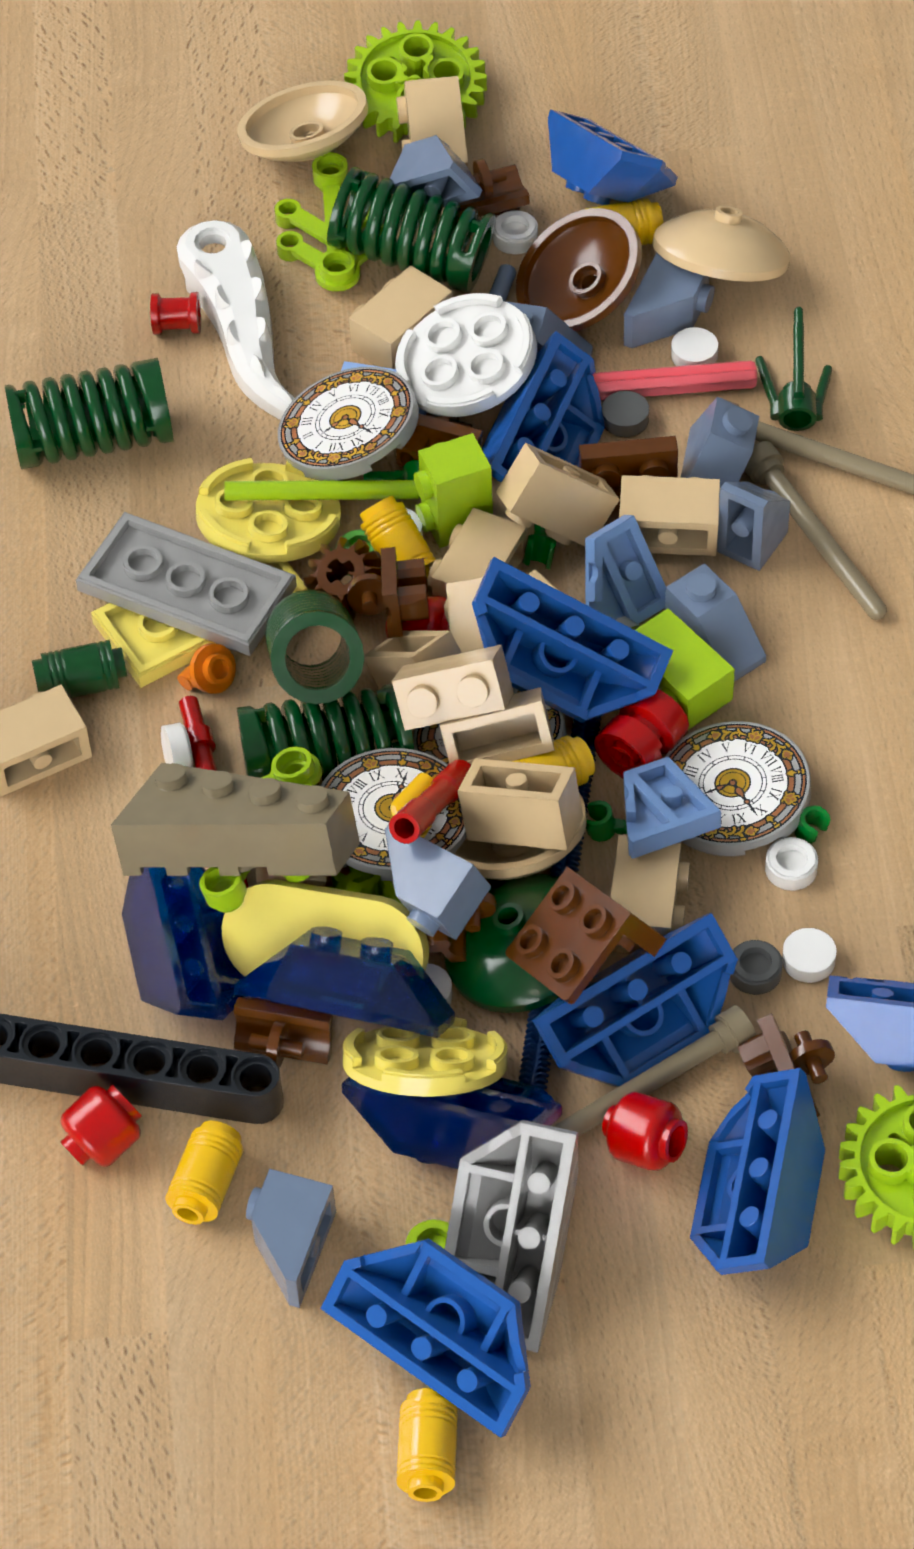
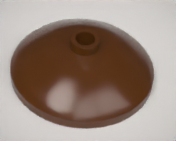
(581, 266)

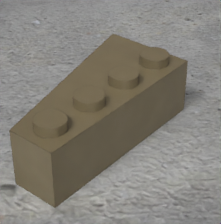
(234, 824)

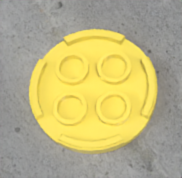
(264, 528)
(425, 1065)

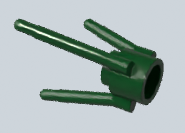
(797, 403)

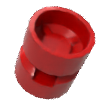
(641, 733)

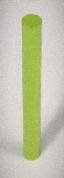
(320, 490)

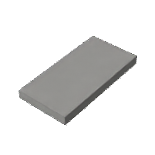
(185, 583)

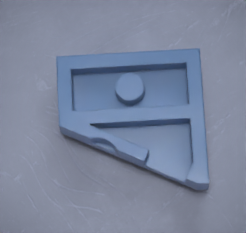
(622, 572)
(664, 807)

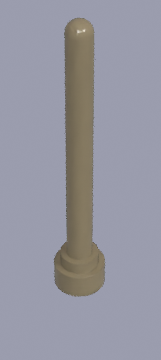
(835, 457)
(767, 469)
(725, 1035)

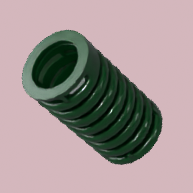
(400, 208)
(91, 412)
(320, 681)
(322, 729)

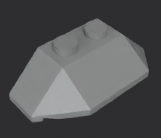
(516, 1215)

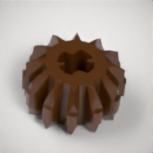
(338, 563)

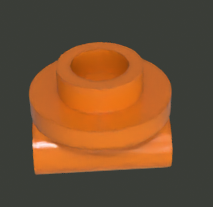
(210, 669)

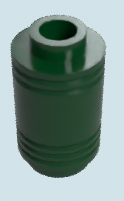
(81, 669)

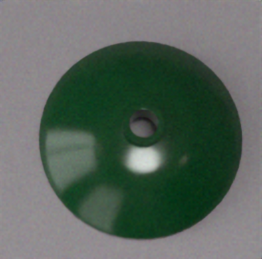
(488, 974)

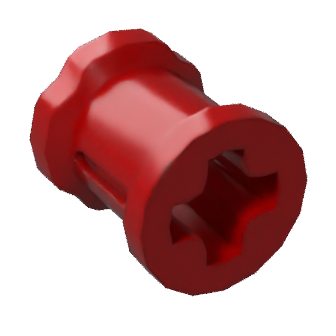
(175, 313)

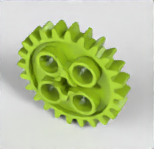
(413, 56)
(878, 1140)

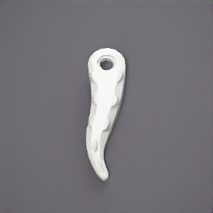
(238, 307)

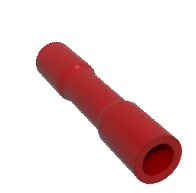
(422, 810)

